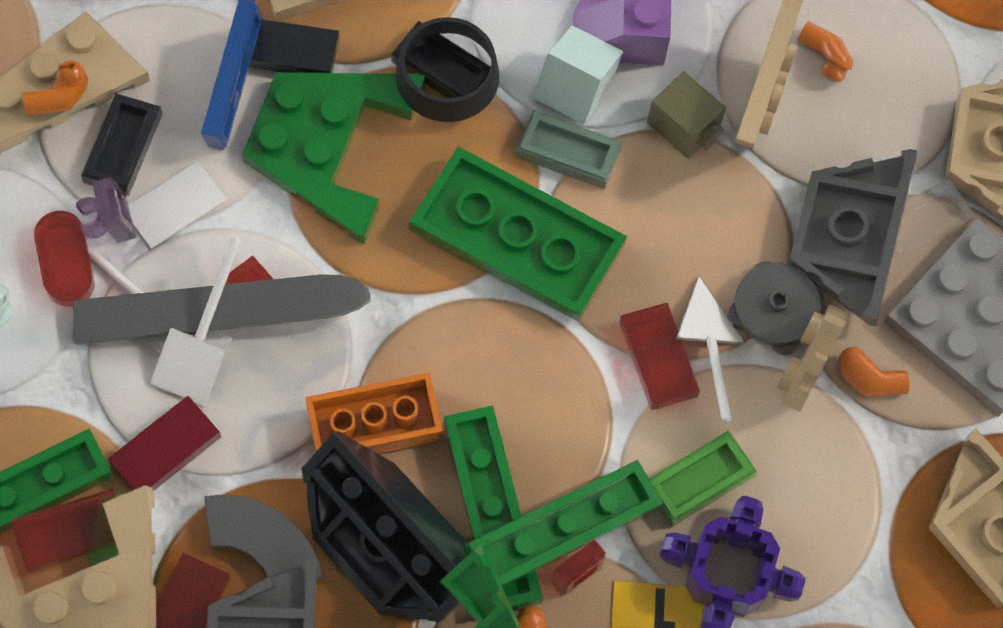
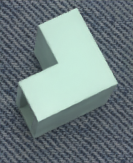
(576, 74)

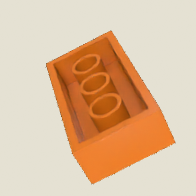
(379, 414)

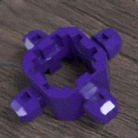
(741, 532)

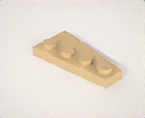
(84, 41)

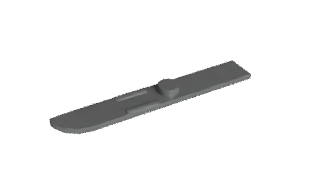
(238, 307)

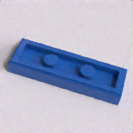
(232, 74)

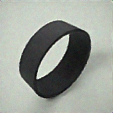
(447, 108)

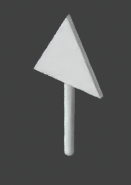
(708, 323)

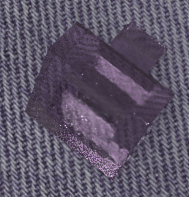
(112, 212)

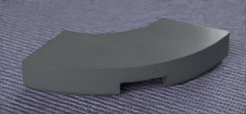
(258, 533)

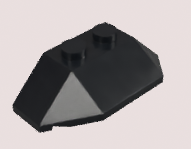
(381, 530)

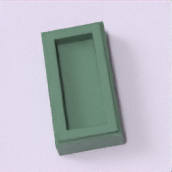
(568, 149)

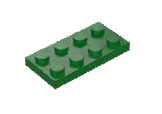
(517, 233)

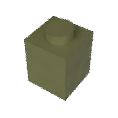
(687, 115)

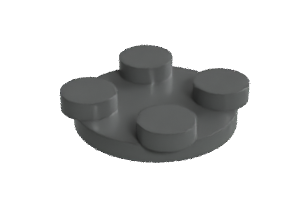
(775, 305)

